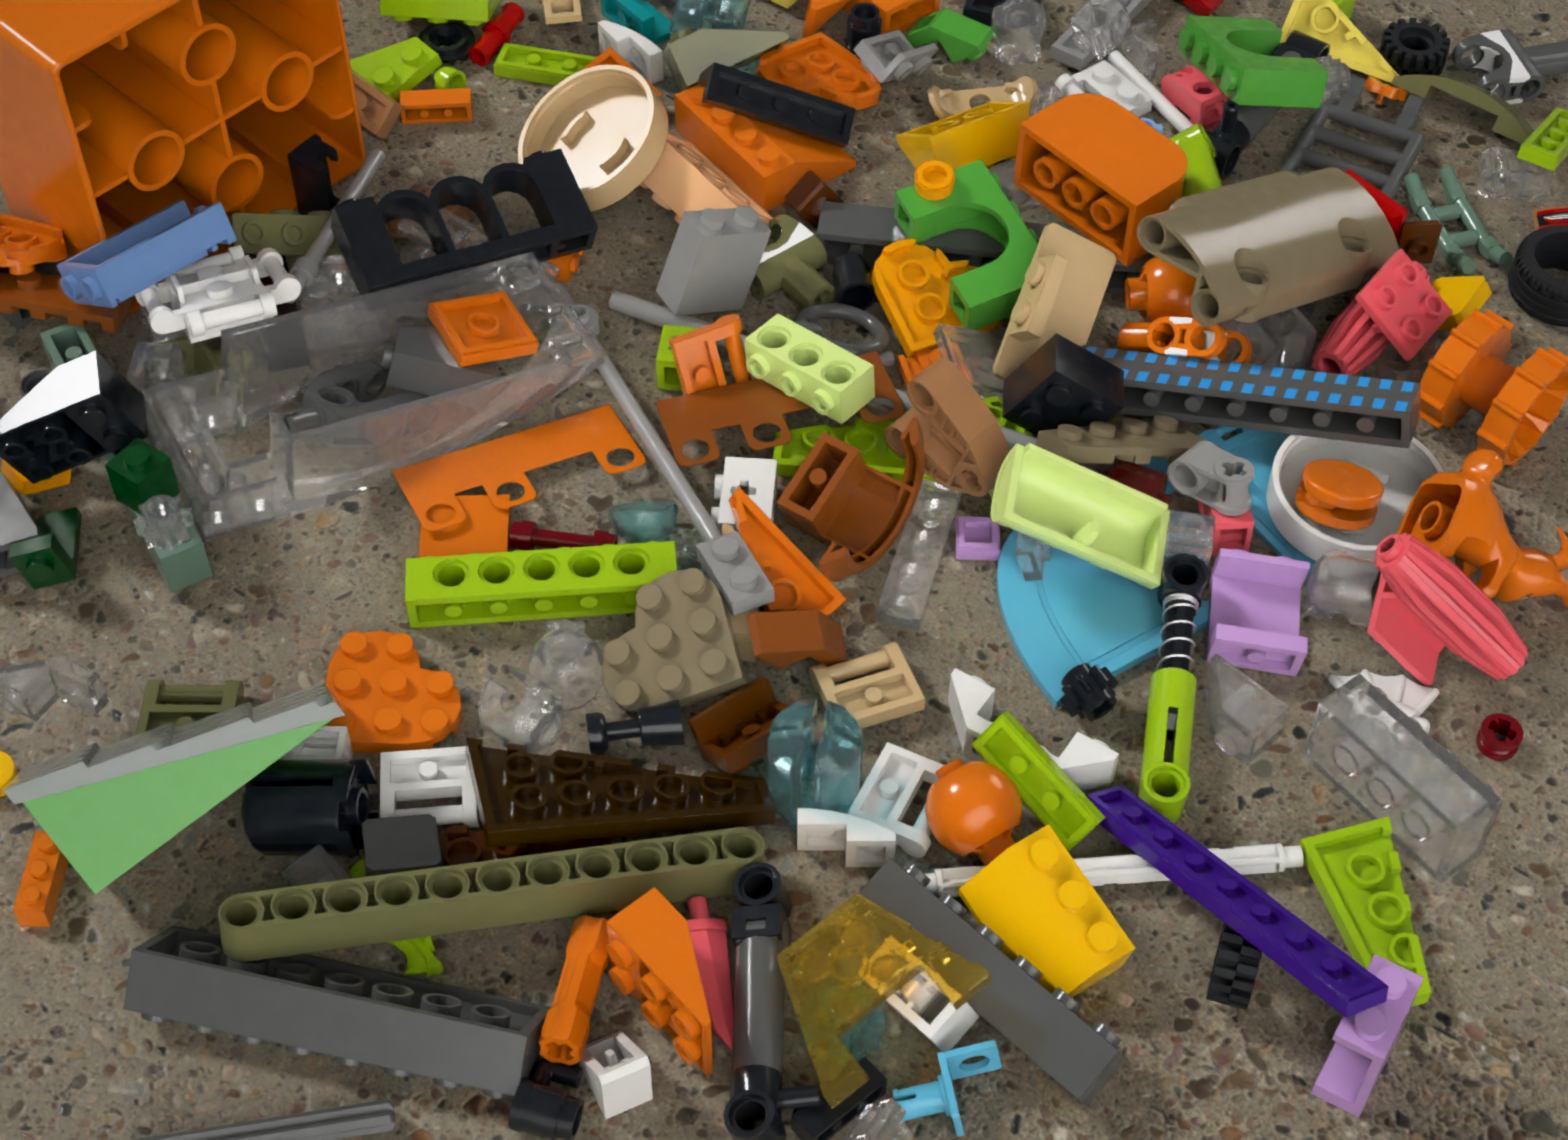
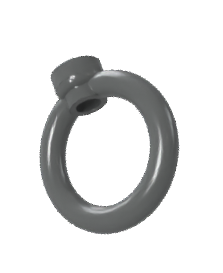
(847, 313)

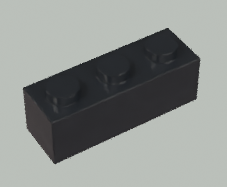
(825, 1122)

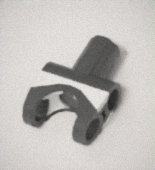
(1513, 69)

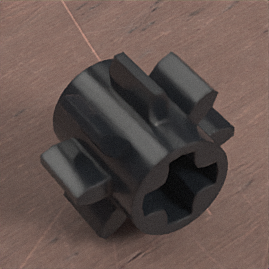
(1088, 691)

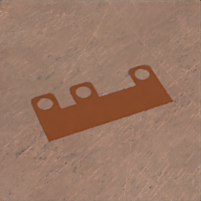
(750, 405)

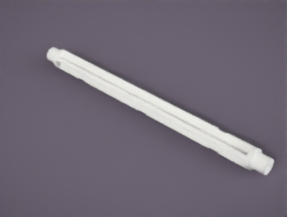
(1134, 869)

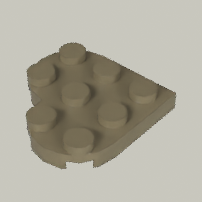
(678, 647)

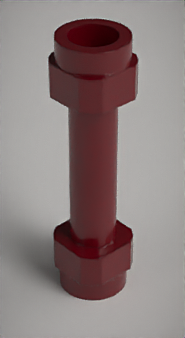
(525, 536)

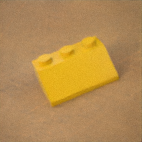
(974, 134)
(1048, 914)

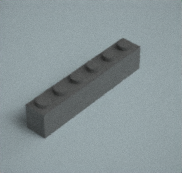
(1014, 1002)

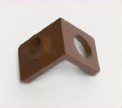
(809, 195)
(1419, 239)

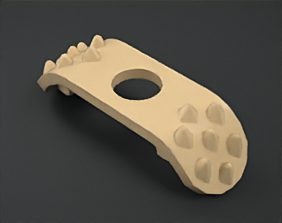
(950, 102)

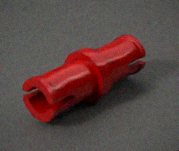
(496, 33)

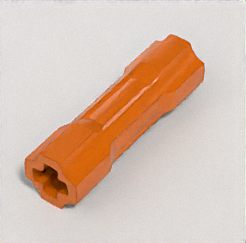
(568, 1019)

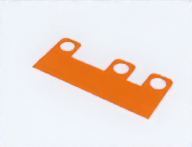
(508, 458)

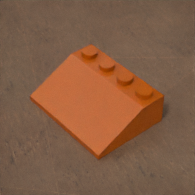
(753, 153)

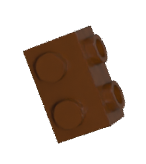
(737, 726)

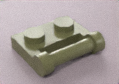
(157, 713)

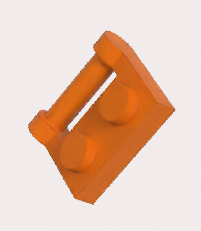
(698, 356)

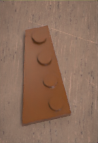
(45, 298)

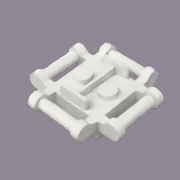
(219, 294)

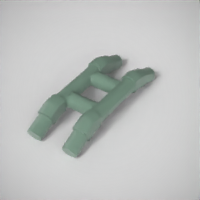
(1457, 209)

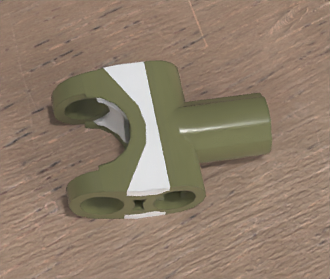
(792, 264)

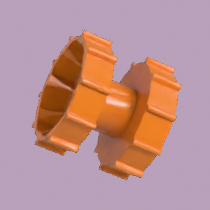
(1473, 375)

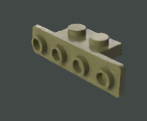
(280, 230)

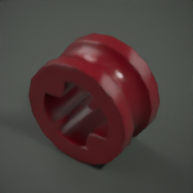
(1501, 724)

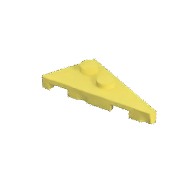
(1329, 24)

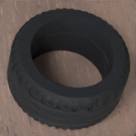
(1531, 286)

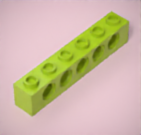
(532, 583)

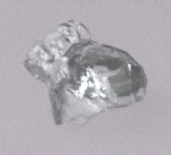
(1018, 30)

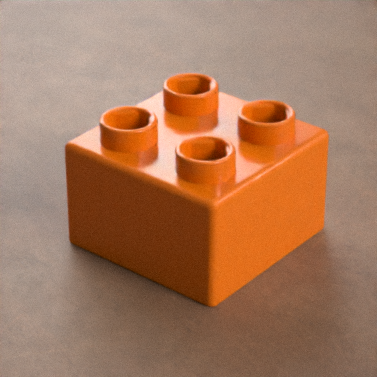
(166, 103)

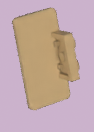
(1058, 296)

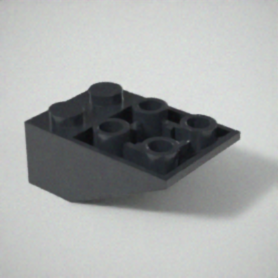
(72, 419)

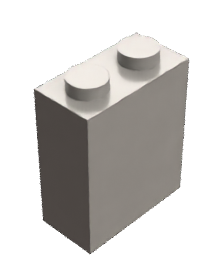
(713, 260)

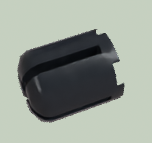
(308, 804)

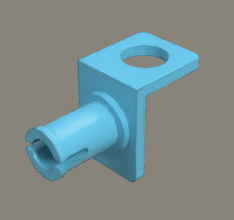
(940, 1095)

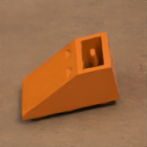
(658, 966)

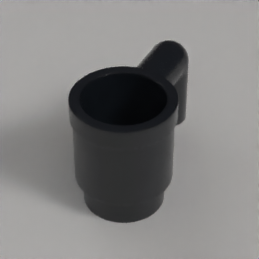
(862, 24)
(853, 281)
(547, 1109)

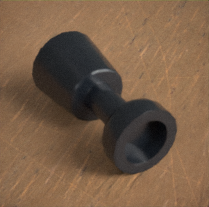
(655, 725)

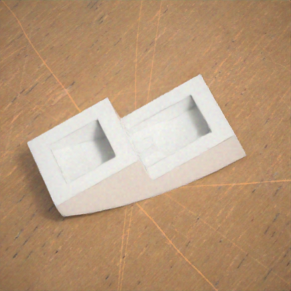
(633, 48)
(861, 839)

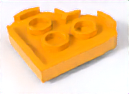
(915, 290)

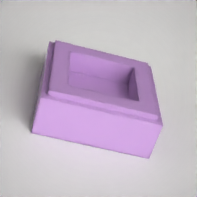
(976, 538)

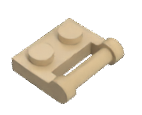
(875, 696)

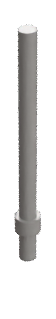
(306, 267)

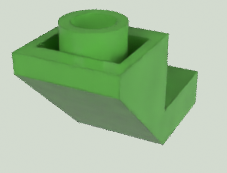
(956, 33)

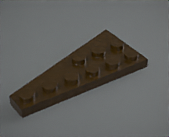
(596, 796)

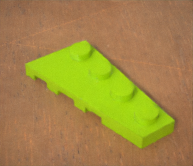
(1365, 895)

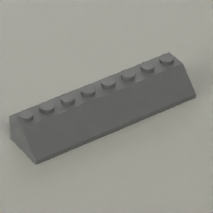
(338, 1011)

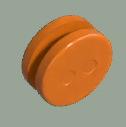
(1339, 494)

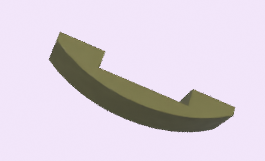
(1509, 120)

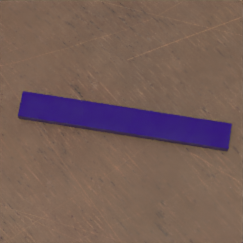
(1240, 903)

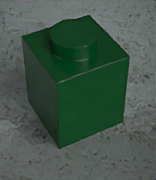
(140, 474)

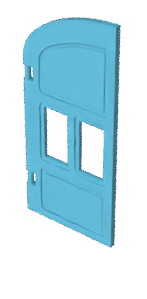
(1100, 616)

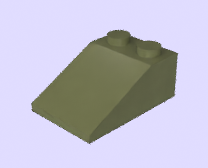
(693, 52)

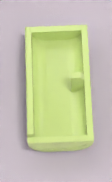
(1082, 513)

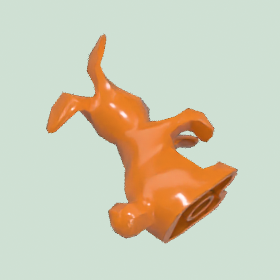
(1464, 519)

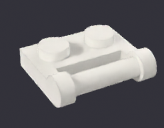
(1108, 82)
(428, 776)
(891, 791)

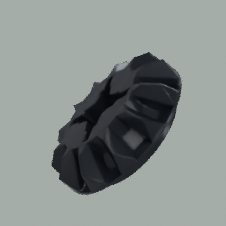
(449, 34)

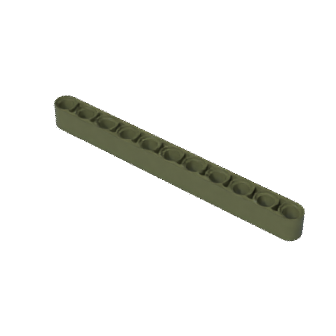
(482, 894)

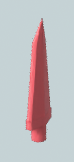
(712, 958)

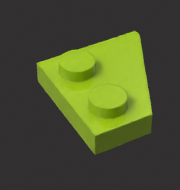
(397, 66)

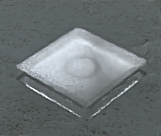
(974, 356)

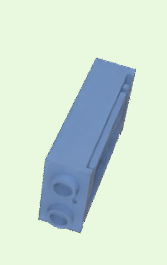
(144, 254)

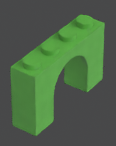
(1239, 62)
(981, 205)

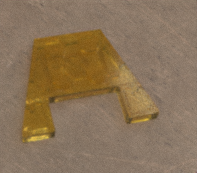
(853, 966)

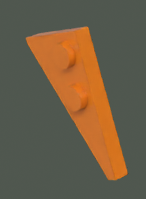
(793, 576)

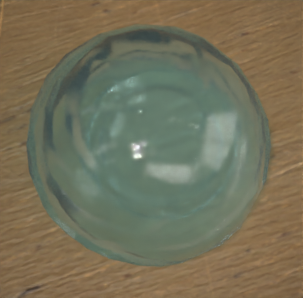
(644, 520)

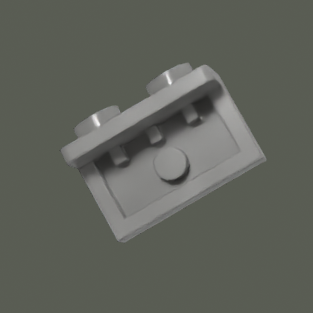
(893, 56)

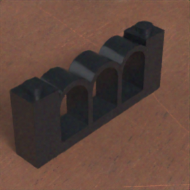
(542, 180)

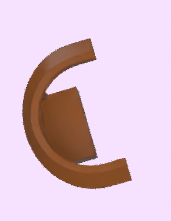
(852, 503)

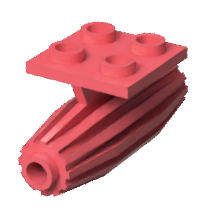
(1391, 308)
(1432, 605)

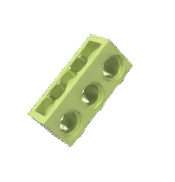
(810, 368)

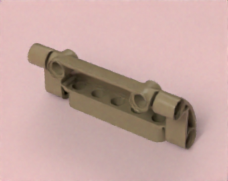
(1271, 242)

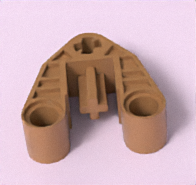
(958, 430)

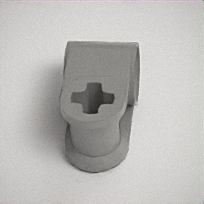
(1211, 475)

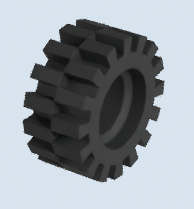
(1415, 47)
(1233, 970)

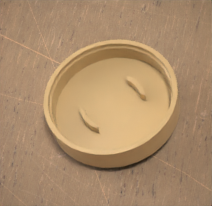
(605, 126)

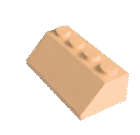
(692, 182)

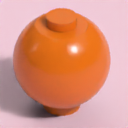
(1160, 291)
(973, 809)

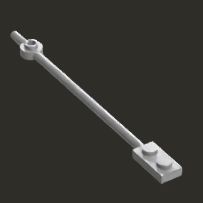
(722, 556)

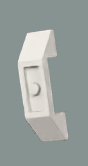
(971, 702)

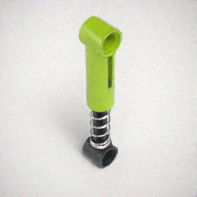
(1173, 689)

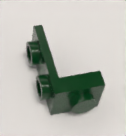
(50, 557)

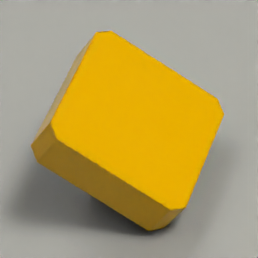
(1462, 297)

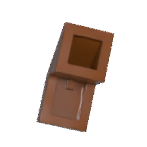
(791, 636)

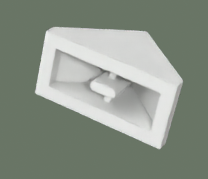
(617, 1073)

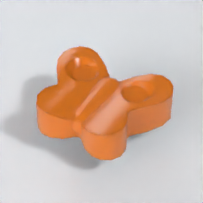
(1384, 90)

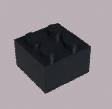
(1062, 387)

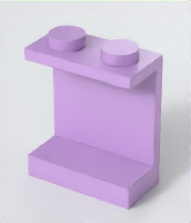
(1257, 611)
(1367, 1040)

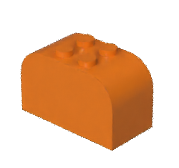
(1099, 169)

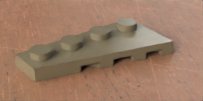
(1128, 441)

